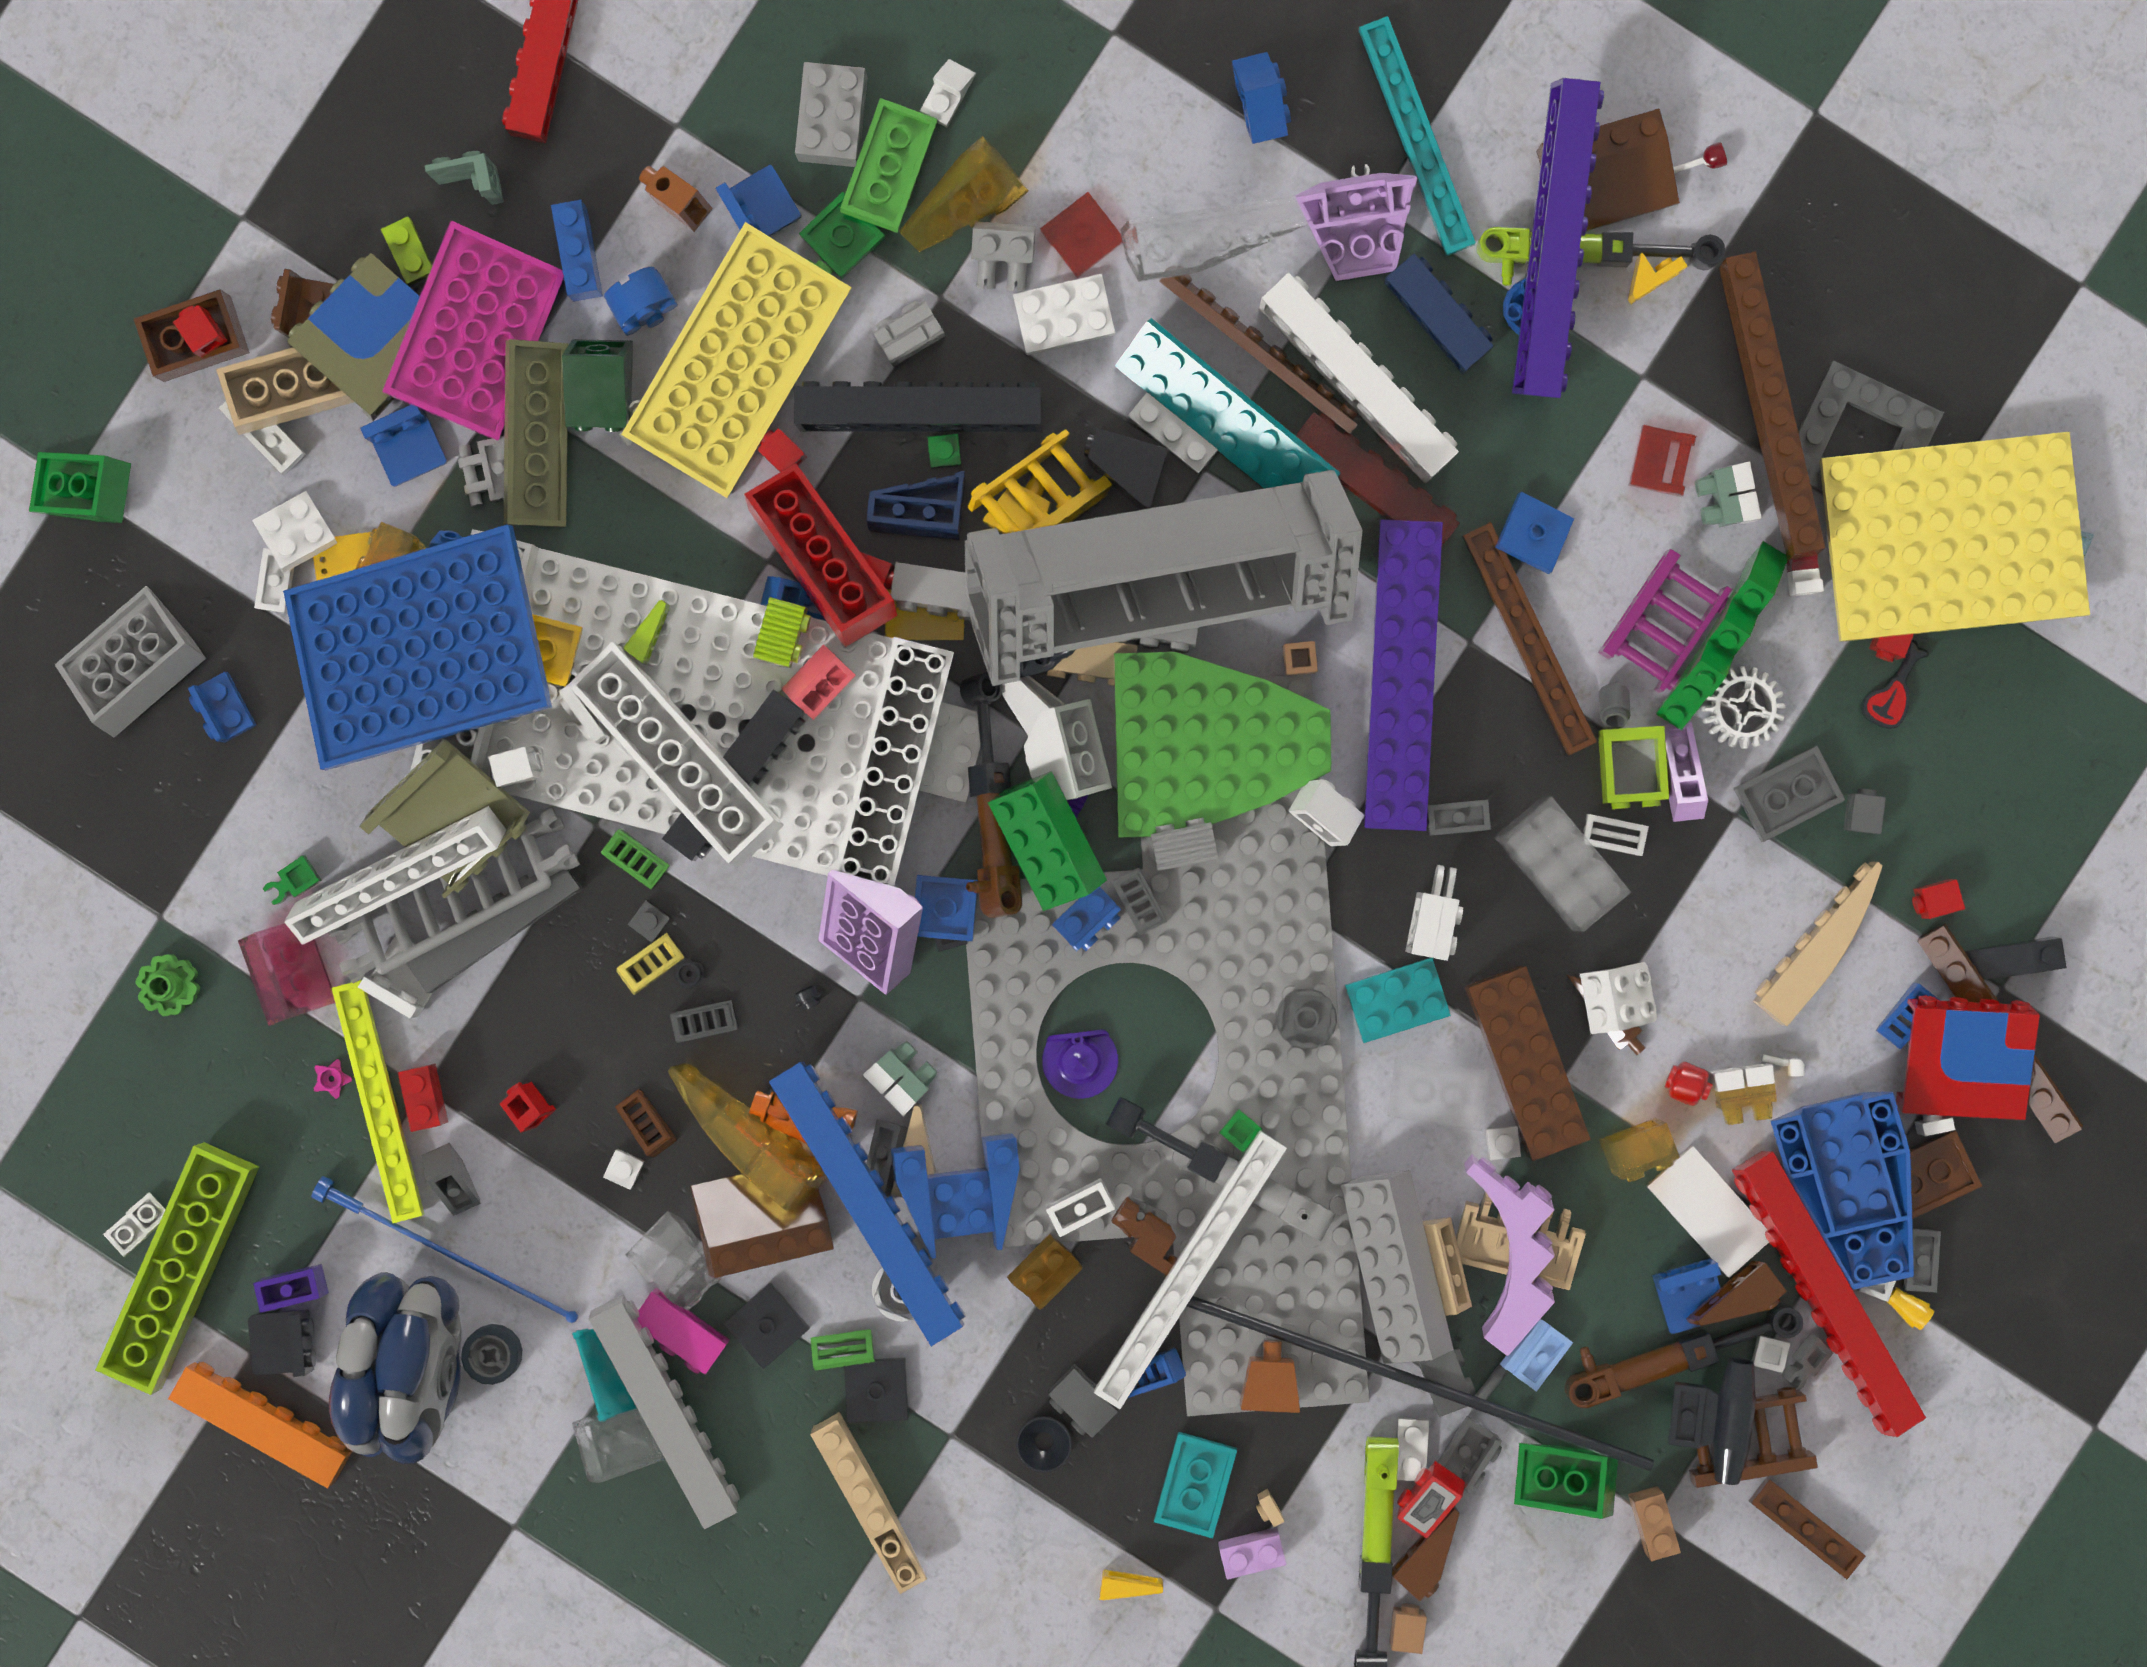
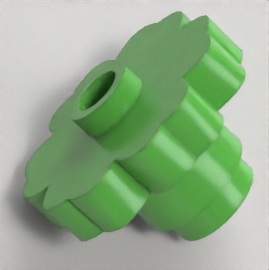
(181, 985)

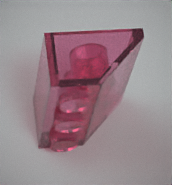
(286, 974)

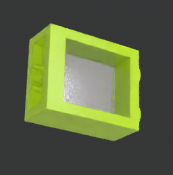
(1632, 768)

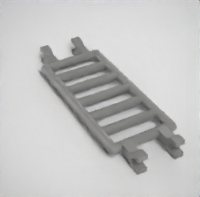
(543, 869)

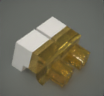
(1742, 1088)

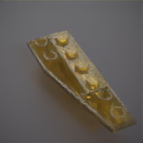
(758, 1151)

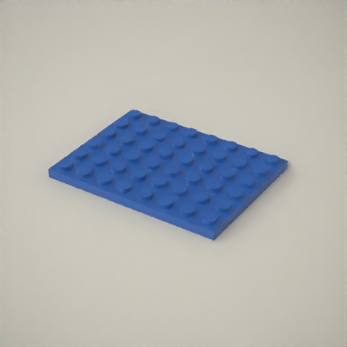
(417, 648)

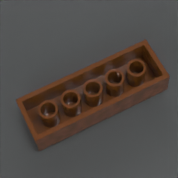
(1527, 1062)

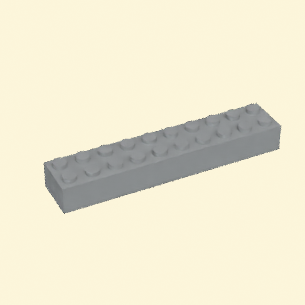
(946, 592)

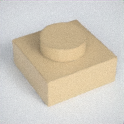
(1268, 1508)

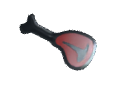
(1890, 704)

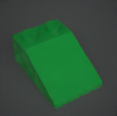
(80, 486)
(1566, 1480)

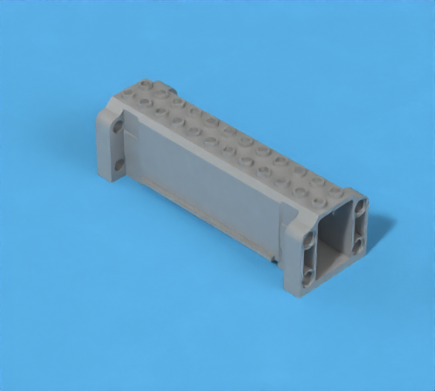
(1162, 571)

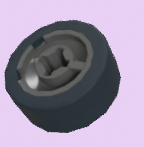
(507, 1354)

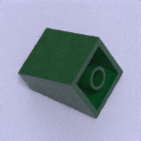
(597, 384)

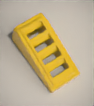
(1125, 1585)

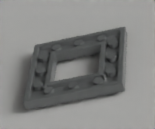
(1846, 386)

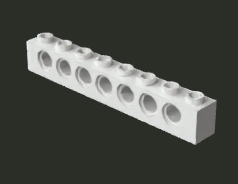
(395, 875)

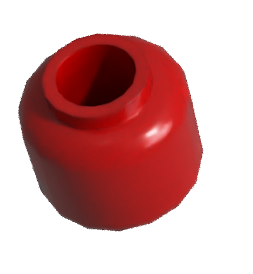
(1688, 1083)

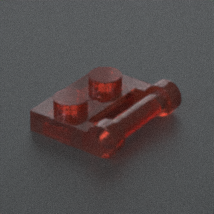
(1652, 458)

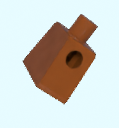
(675, 196)
(1270, 1382)

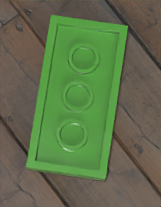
(888, 165)

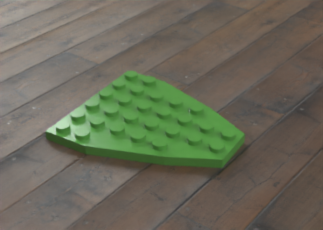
(1207, 741)

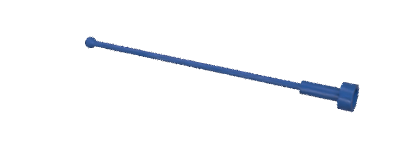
(325, 1190)

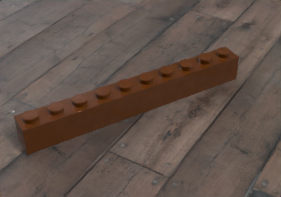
(1771, 406)

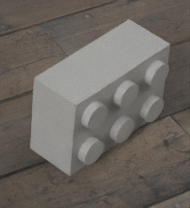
(831, 114)

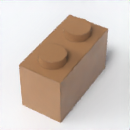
(1654, 1523)

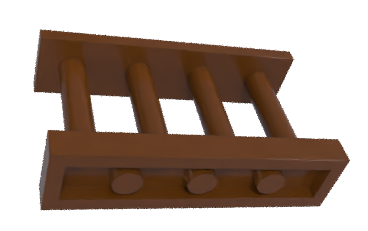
(1767, 1461)

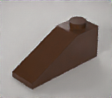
(1746, 1293)
(1425, 1560)

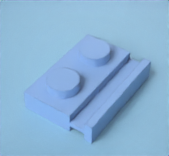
(1537, 1354)

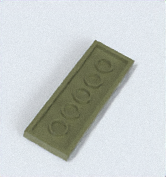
(534, 434)

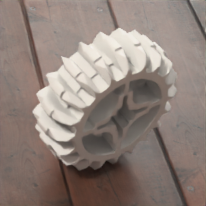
(1739, 720)

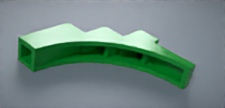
(1727, 636)

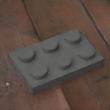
(1789, 794)

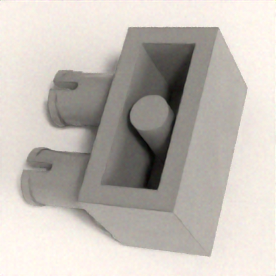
(1003, 243)

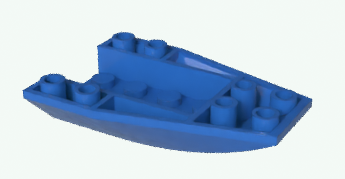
(1855, 1182)

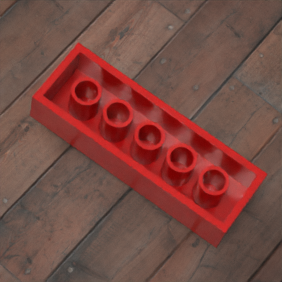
(820, 555)

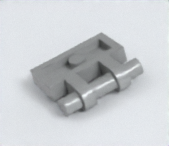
(492, 461)

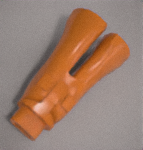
(775, 1115)

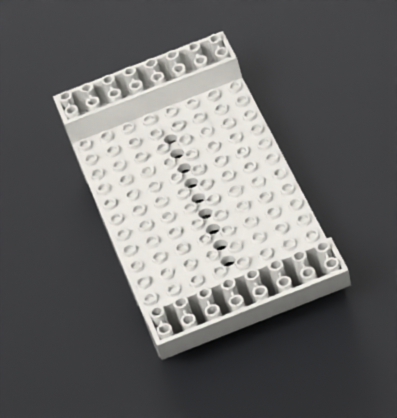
(839, 804)

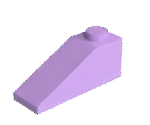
(1685, 776)

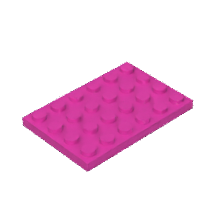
(460, 328)

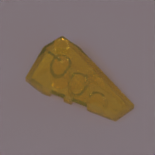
(969, 191)

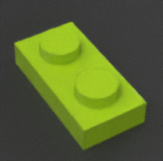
(407, 250)

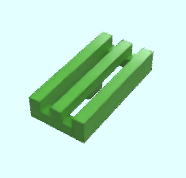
(845, 1360)

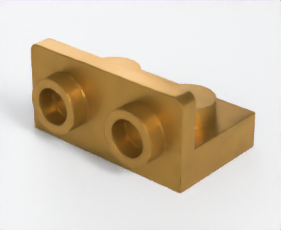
(1045, 1271)

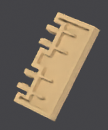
(1485, 1243)

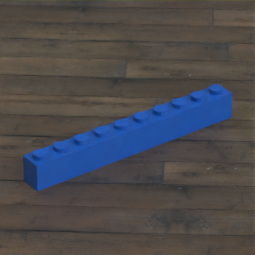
(867, 1203)

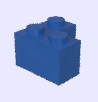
(1261, 97)

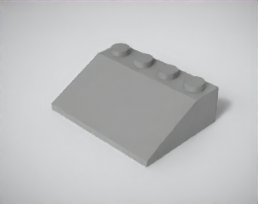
(129, 662)

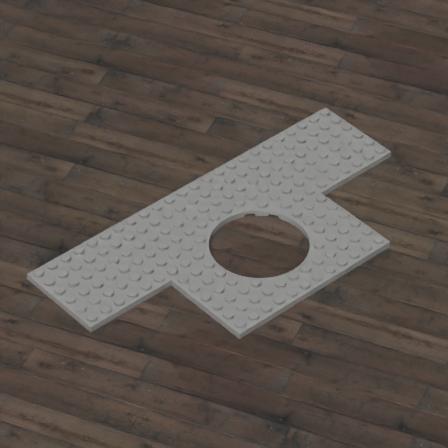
(1241, 940)

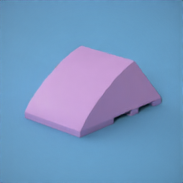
(1359, 221)

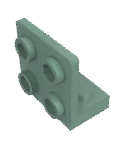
(473, 166)

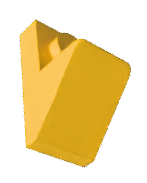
(1646, 280)

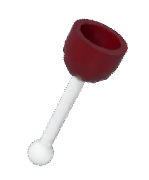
(1713, 157)

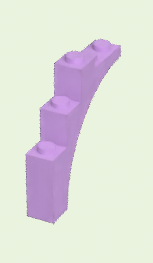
(1523, 1296)

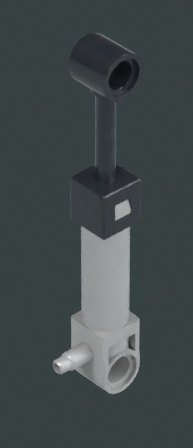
(1217, 1168)

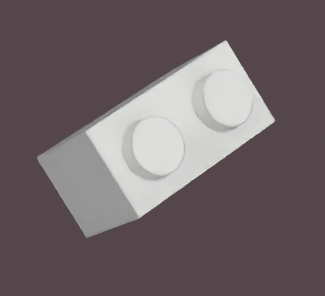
(516, 766)
(1327, 812)
(1080, 1207)

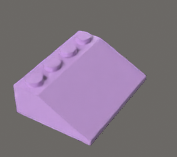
(870, 927)

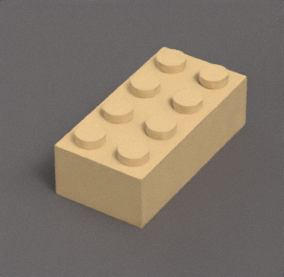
(276, 390)

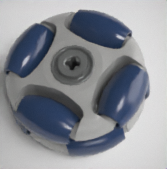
(397, 1367)

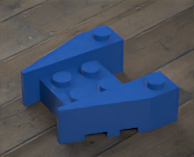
(963, 1199)

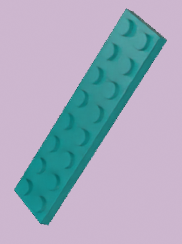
(1217, 409)

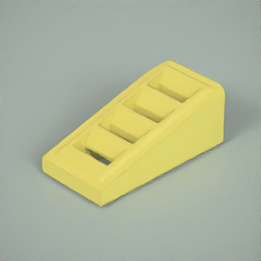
(629, 980)

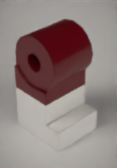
(1804, 576)

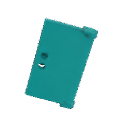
(604, 1381)

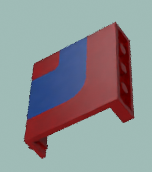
(1969, 1058)

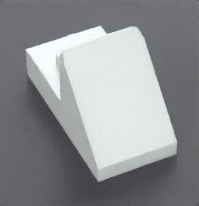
(947, 92)

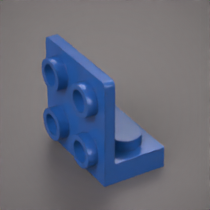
(760, 202)
(405, 444)
(1685, 1290)

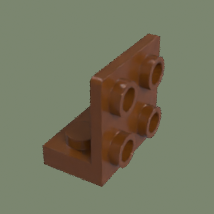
(296, 300)

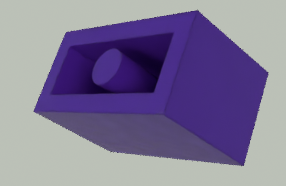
(290, 1288)

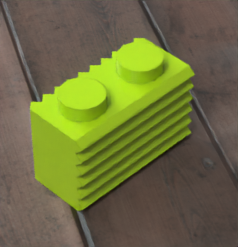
(781, 633)

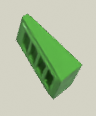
(614, 842)

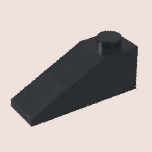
(2019, 958)

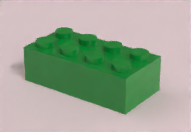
(1047, 841)

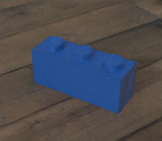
(577, 250)

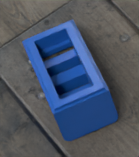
(1913, 991)
(1169, 1368)

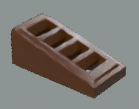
(662, 1128)

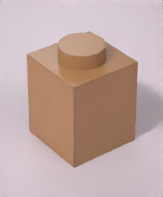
(1300, 658)
(1407, 1629)

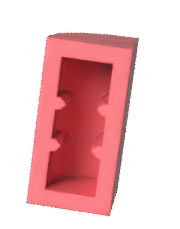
(818, 682)

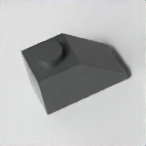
(450, 1179)

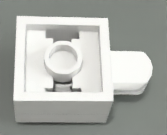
(1435, 919)

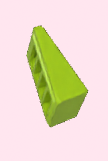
(645, 637)

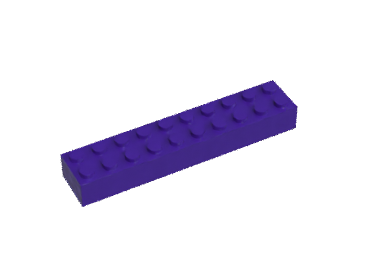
(1557, 237)
(1403, 674)

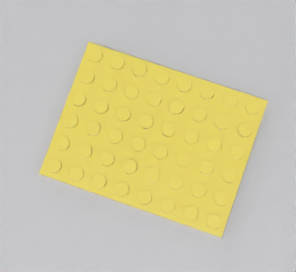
(1954, 536)

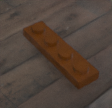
(1807, 1528)

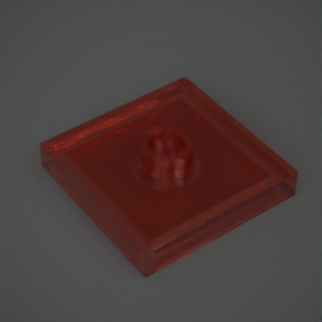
(1082, 235)

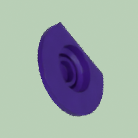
(1080, 1062)

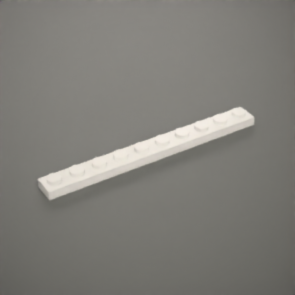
(1189, 1269)

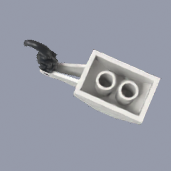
(1059, 734)

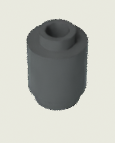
(1614, 705)

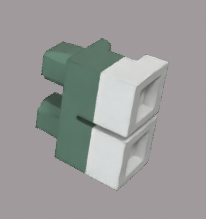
(1728, 509)
(910, 1087)

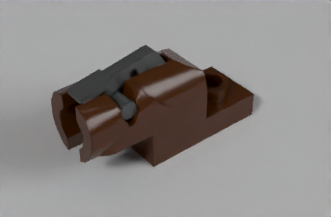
(1150, 1230)

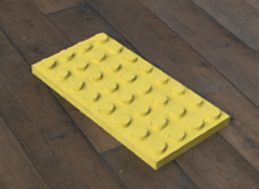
(736, 360)

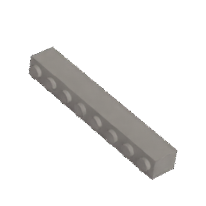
(664, 1410)

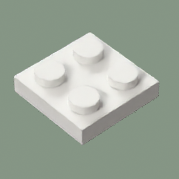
(294, 531)

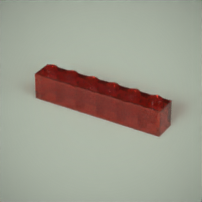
(1372, 481)

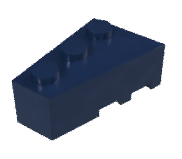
(920, 508)

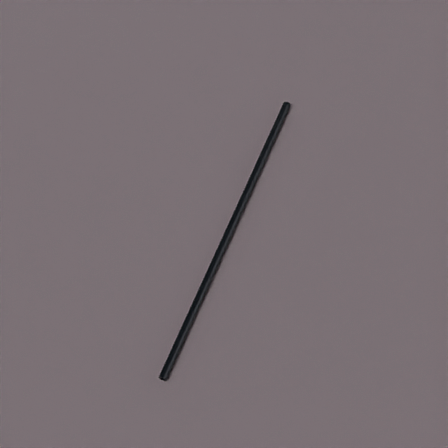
(1421, 1383)

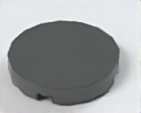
(1306, 1018)

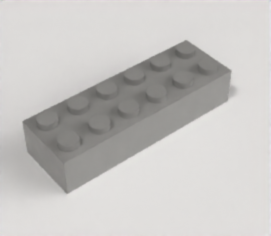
(1397, 1267)

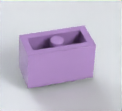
(1251, 1553)

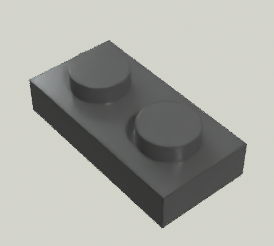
(1458, 817)
(1926, 1261)

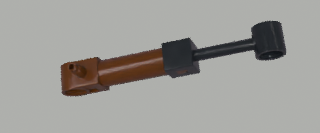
(998, 880)
(1688, 1353)

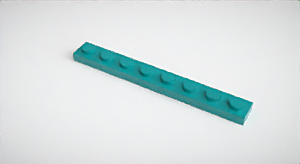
(1417, 136)

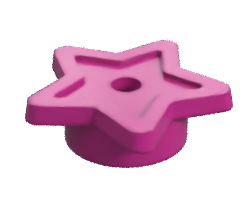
(323, 1082)

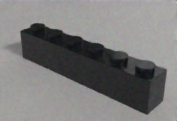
(748, 756)

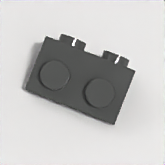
(1471, 1452)

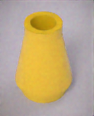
(1910, 1308)

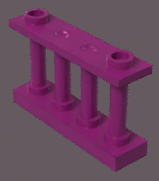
(1652, 594)

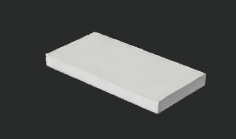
(1709, 1211)

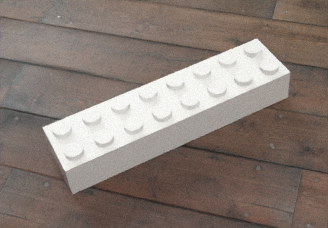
(1357, 377)
(675, 755)

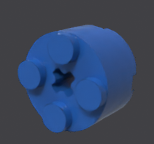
(640, 300)

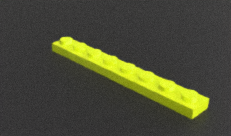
(378, 1102)

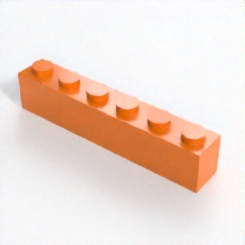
(260, 1423)

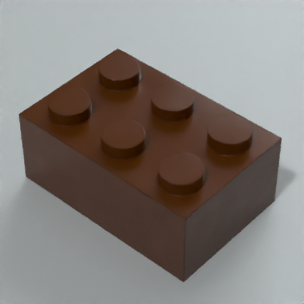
(166, 348)

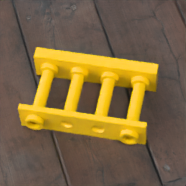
(1067, 508)

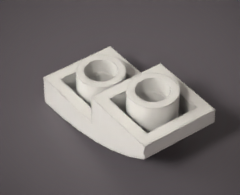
(136, 1225)

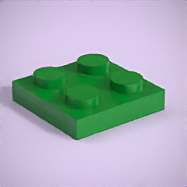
(840, 238)

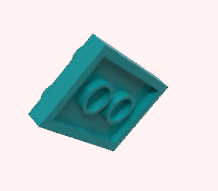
(1397, 1000)
(1195, 1485)

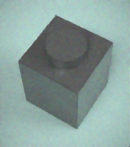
(1864, 812)

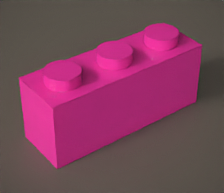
(681, 1332)

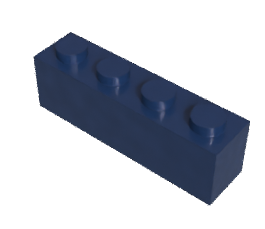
(1439, 313)

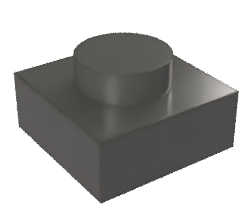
(649, 921)

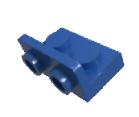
(221, 708)
(1086, 918)

